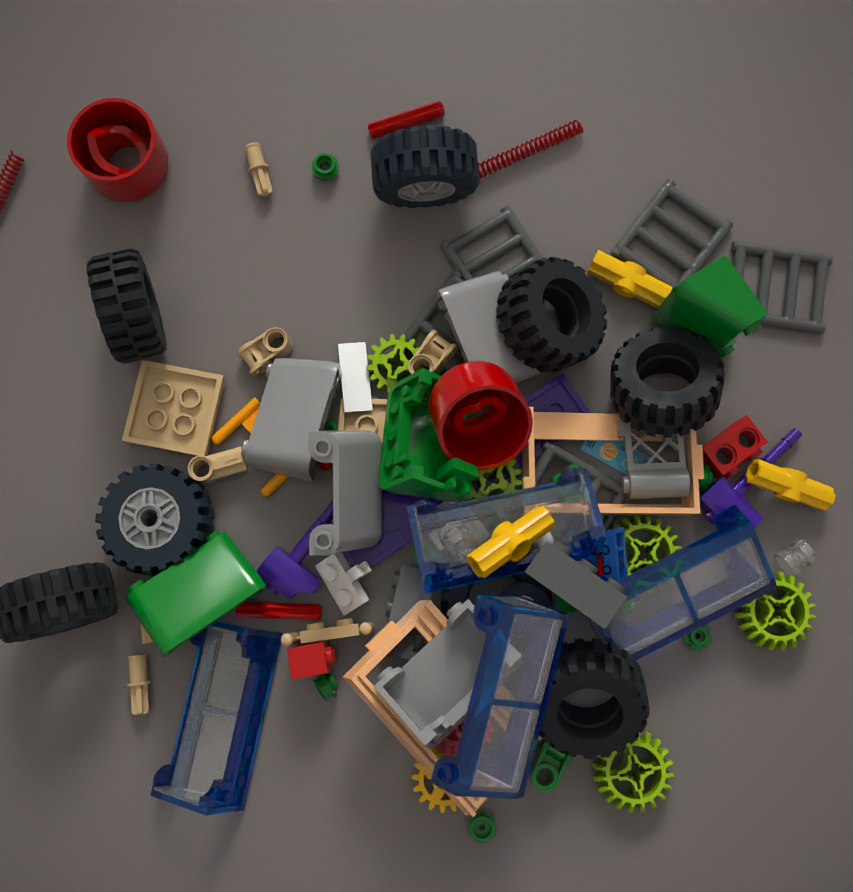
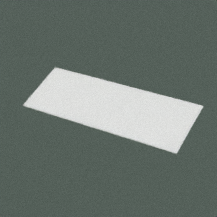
(355, 377)

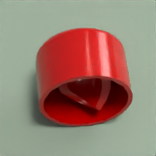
(102, 131)
(495, 435)

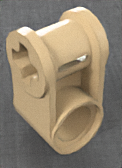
(262, 350)
(433, 353)

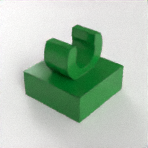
(458, 475)

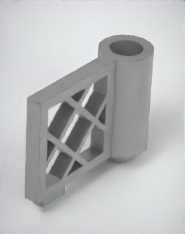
(653, 479)

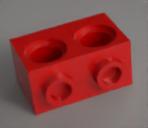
(729, 444)
(311, 659)

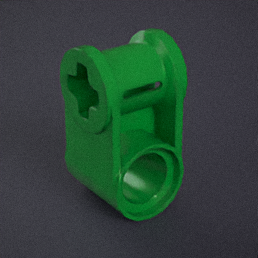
(553, 760)

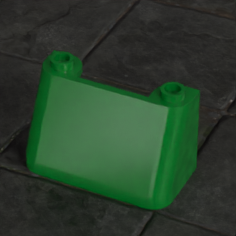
(713, 305)
(411, 444)
(194, 592)

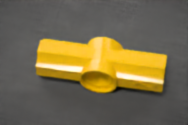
(629, 279)
(790, 485)
(510, 541)

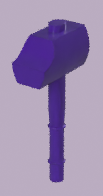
(723, 495)
(286, 572)

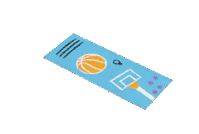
(613, 454)

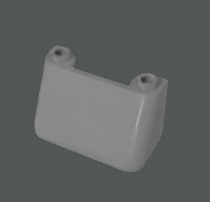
(474, 323)
(291, 406)
(355, 490)
(437, 683)

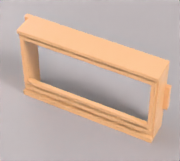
(605, 428)
(428, 622)

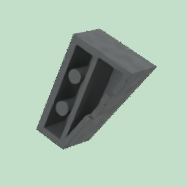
(577, 583)
(408, 592)

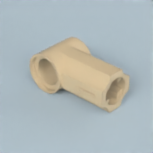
(220, 464)

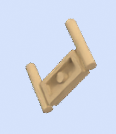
(318, 632)

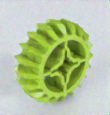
(659, 537)
(794, 626)
(637, 784)

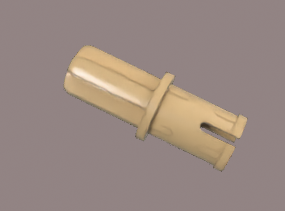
(258, 169)
(138, 684)

